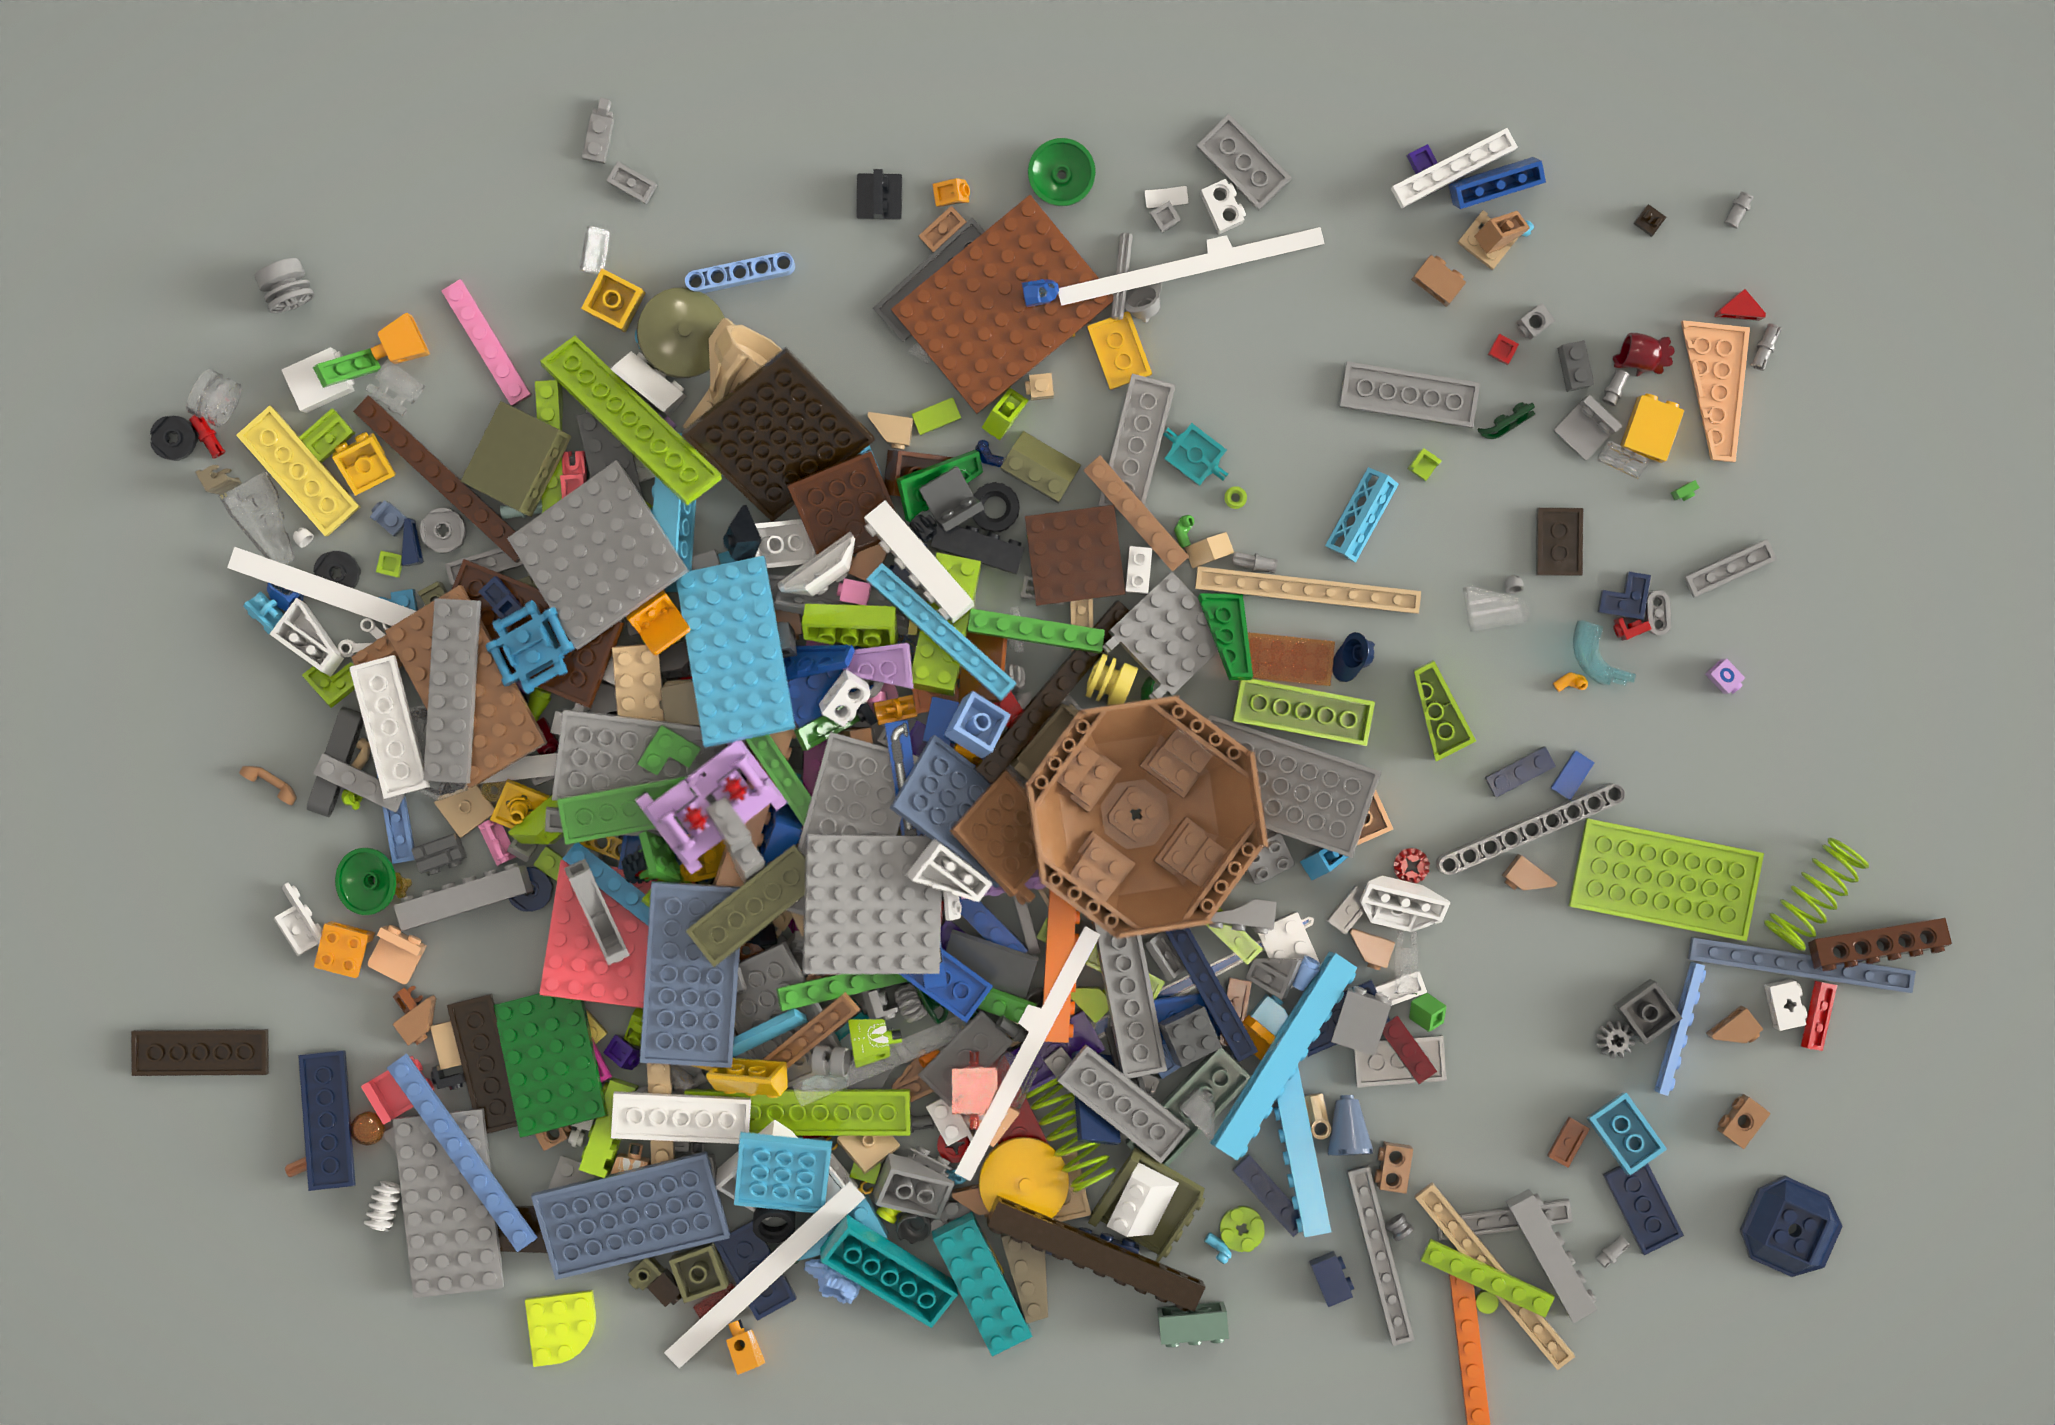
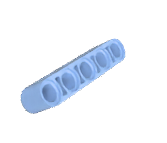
(751, 275)

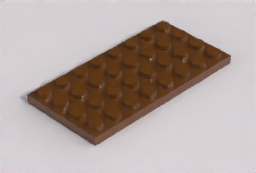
(584, 666)

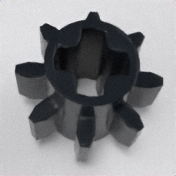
(923, 527)

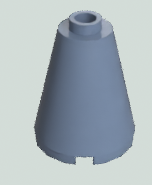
(1349, 1129)

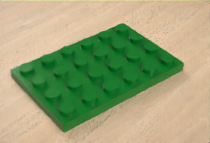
(549, 1063)

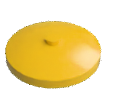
(1025, 1174)

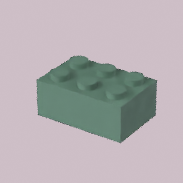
(1192, 1327)

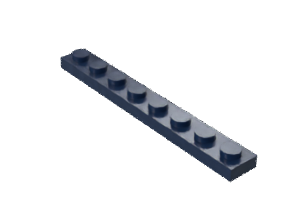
(1212, 993)

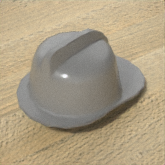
(1144, 301)

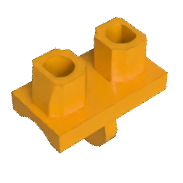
(895, 710)

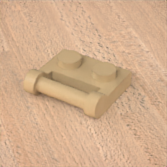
(1470, 243)

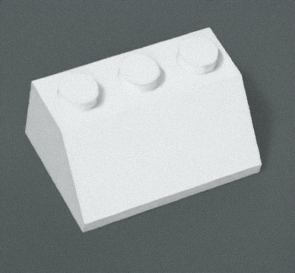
(650, 382)
(1142, 1202)

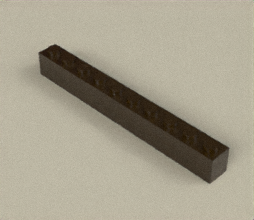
(1095, 1253)

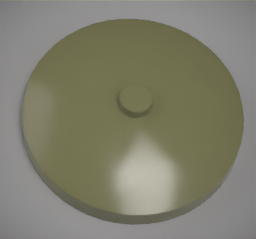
(677, 330)

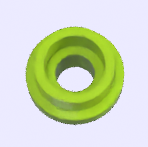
(1235, 490)

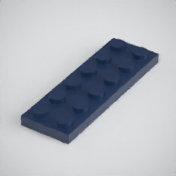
(326, 1120)

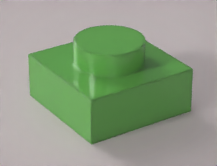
(1686, 491)

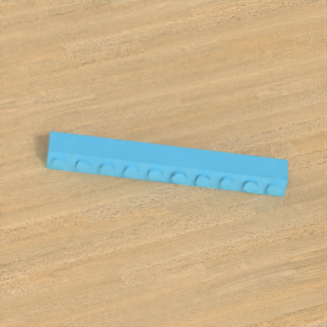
(1283, 1056)

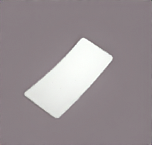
(1158, 197)

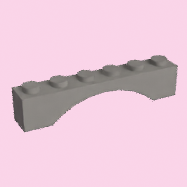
(1255, 914)

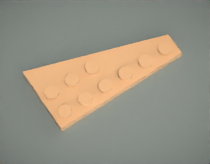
(1718, 370)

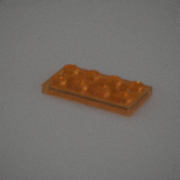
(1291, 659)

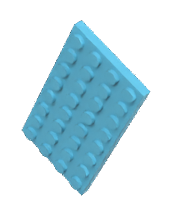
(735, 652)

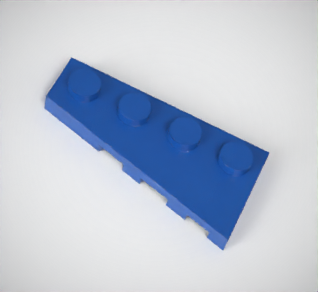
(817, 660)

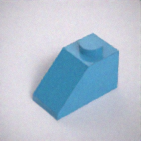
(1321, 862)

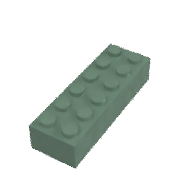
(1216, 1073)

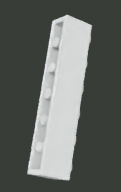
(918, 561)

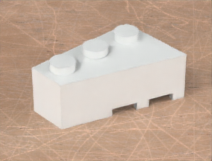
(948, 872)

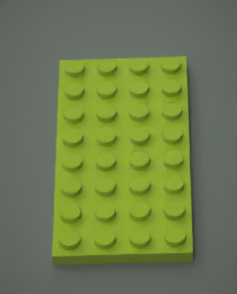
(1666, 879)

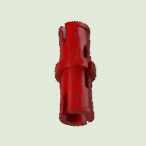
(207, 436)

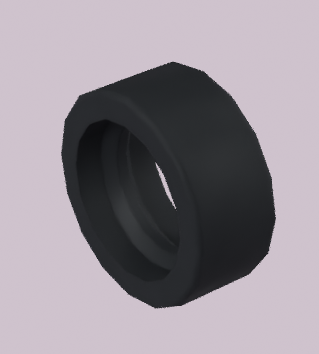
(773, 1234)

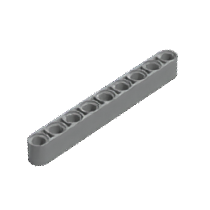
(1541, 828)

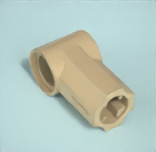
(1317, 1114)

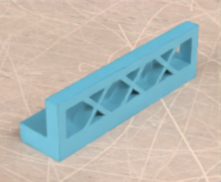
(1366, 515)

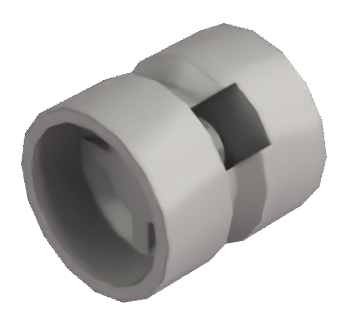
(831, 1061)

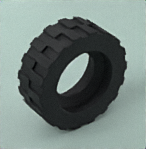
(1012, 507)

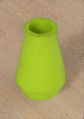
(538, 701)

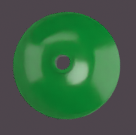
(1061, 156)
(356, 884)

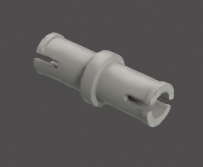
(1766, 346)

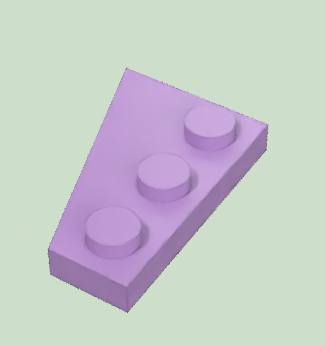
(884, 664)

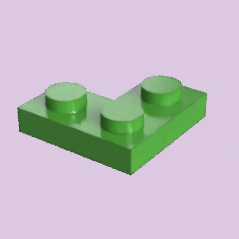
(665, 745)

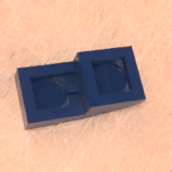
(500, 598)

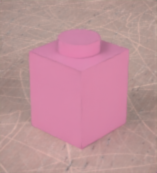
(854, 592)

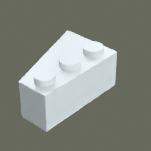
(307, 638)

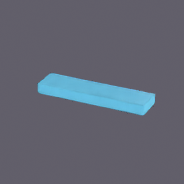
(768, 1031)

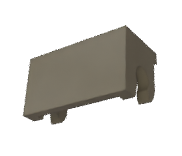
(217, 482)

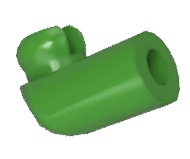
(1182, 529)

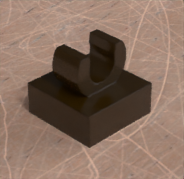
(1649, 220)

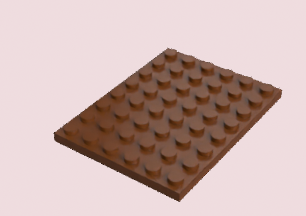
(975, 309)

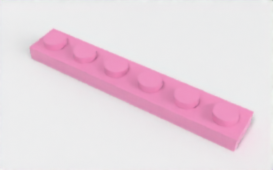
(486, 342)

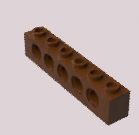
(1934, 930)

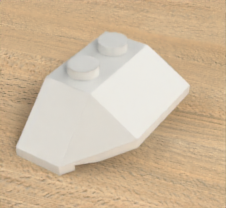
(821, 570)
(1402, 904)

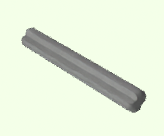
(1122, 267)

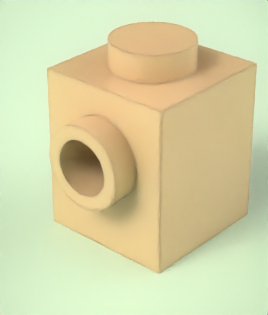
(1040, 386)

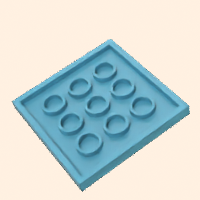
(782, 1172)

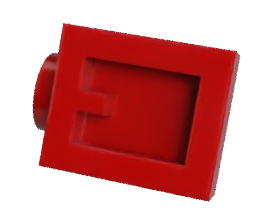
(1635, 628)

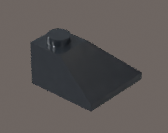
(742, 536)

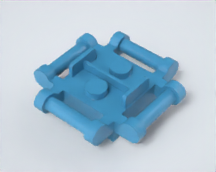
(530, 647)

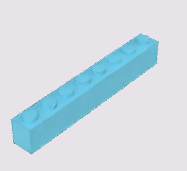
(1301, 1159)

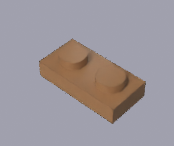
(942, 229)

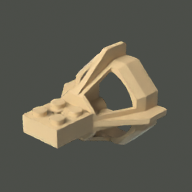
(733, 357)

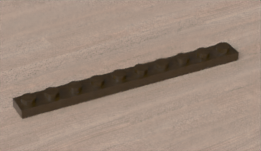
(1045, 701)

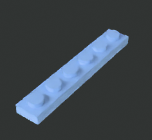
(1678, 1037)

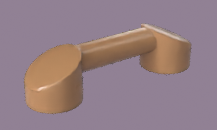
(286, 792)

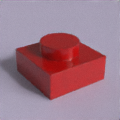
(1503, 349)

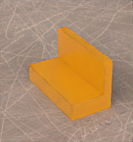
(1259, 1034)

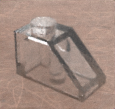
(1200, 1110)

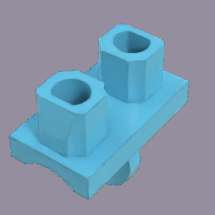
(264, 611)

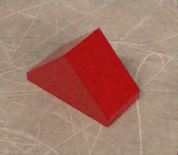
(1741, 307)

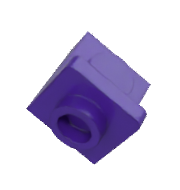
(623, 1053)

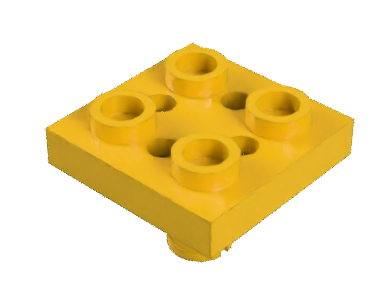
(513, 814)

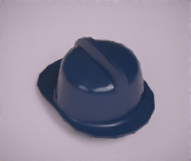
(1352, 656)

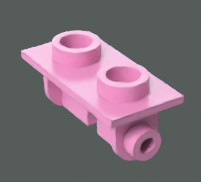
(497, 841)

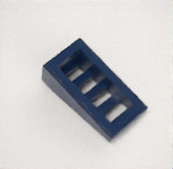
(411, 545)

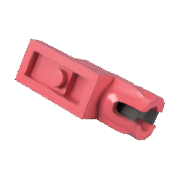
(573, 470)

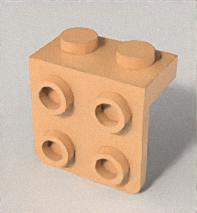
(396, 954)

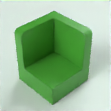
(1427, 1012)

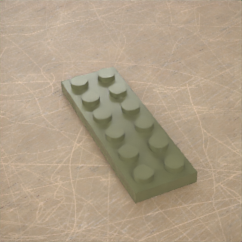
(751, 907)

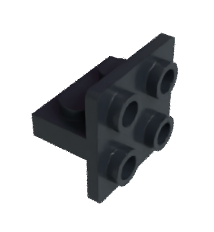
(879, 195)

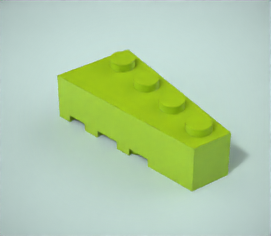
(850, 624)
(1442, 715)
(601, 1149)

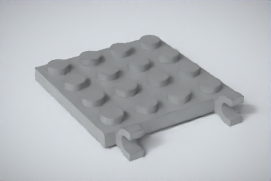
(1166, 635)

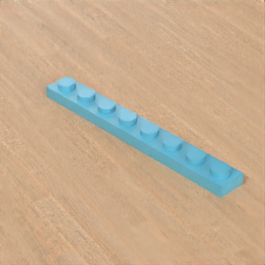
(941, 632)

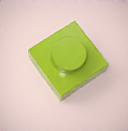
(389, 564)

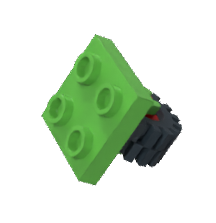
(652, 861)

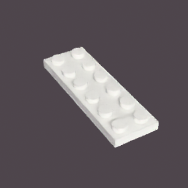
(389, 726)
(679, 1117)

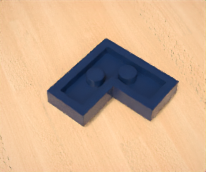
(1631, 602)

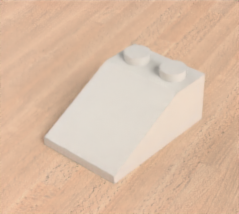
(784, 543)

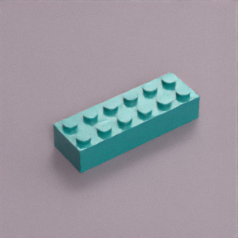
(888, 1271)
(981, 1283)

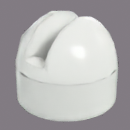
(302, 537)

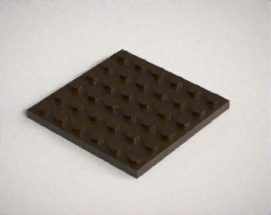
(776, 432)

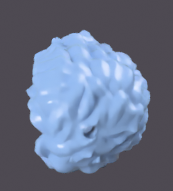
(832, 1282)

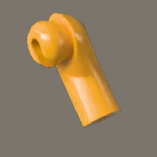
(1571, 679)

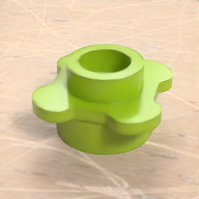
(351, 799)

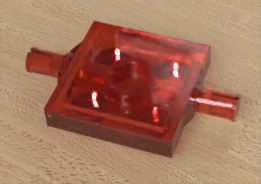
(973, 1089)

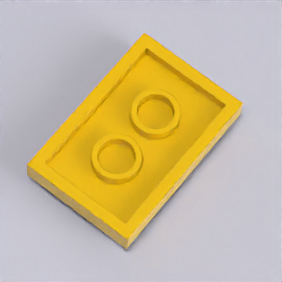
(1119, 350)

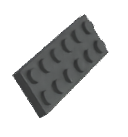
(948, 250)

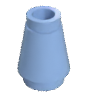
(1307, 971)

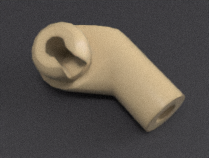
(363, 755)

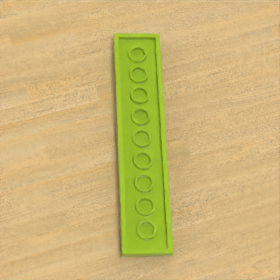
(631, 420)
(839, 1114)

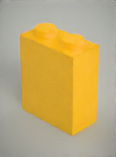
(1652, 427)

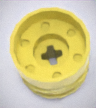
(1111, 681)

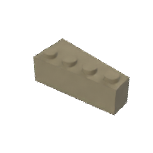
(1029, 1277)

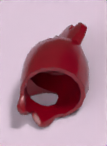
(1644, 353)

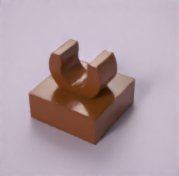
(405, 999)

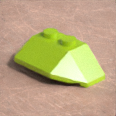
(533, 827)

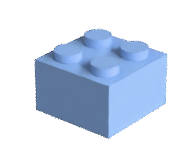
(977, 724)

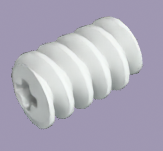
(384, 1206)

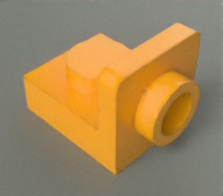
(951, 192)

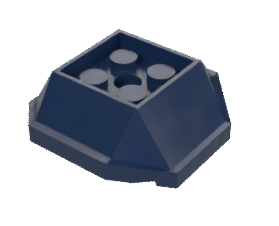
(1774, 1211)

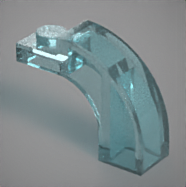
(1587, 654)

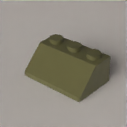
(1040, 467)

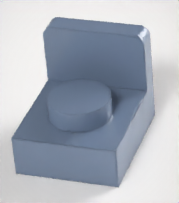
(388, 517)

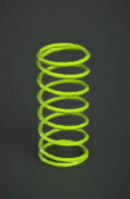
(1788, 934)
(1052, 1136)

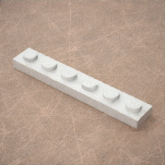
(1454, 168)

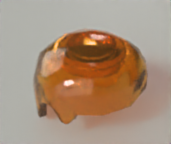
(367, 1128)

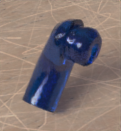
(986, 455)

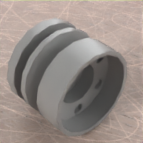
(284, 284)

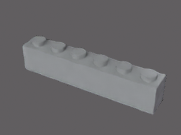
(463, 897)
(1551, 1255)

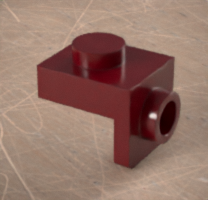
(553, 742)

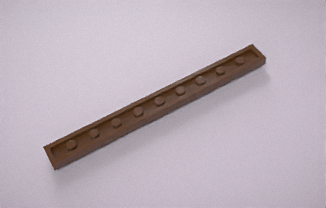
(437, 474)

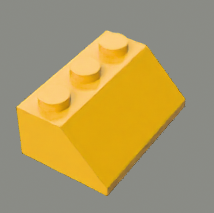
(750, 1077)

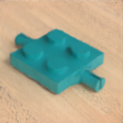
(1195, 454)

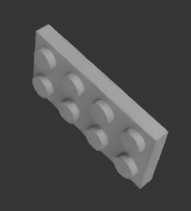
(1243, 162)
(1388, 1069)

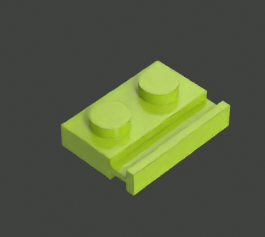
(326, 435)

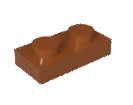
(1568, 1142)

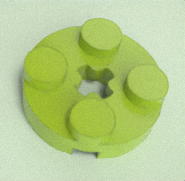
(1254, 1225)

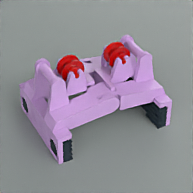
(694, 814)

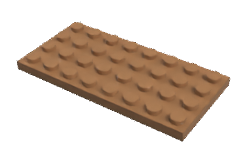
(502, 720)

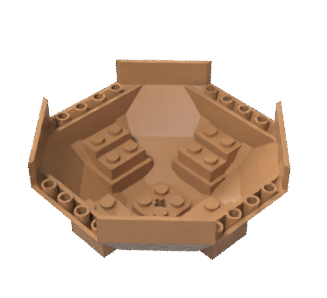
(1194, 828)

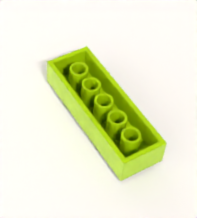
(932, 667)
(1303, 711)

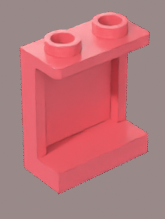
(387, 1096)

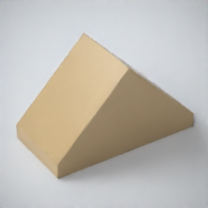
(1209, 550)

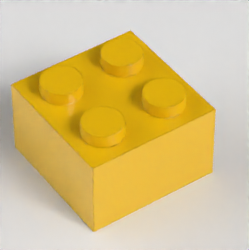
(613, 300)

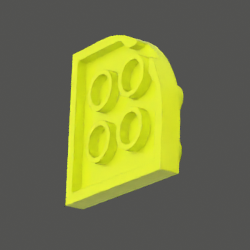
(560, 1326)

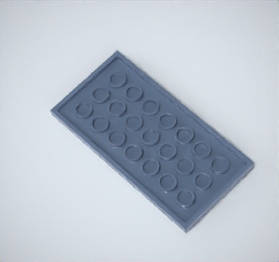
(686, 999)
(631, 1215)

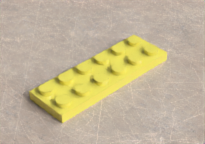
(298, 471)

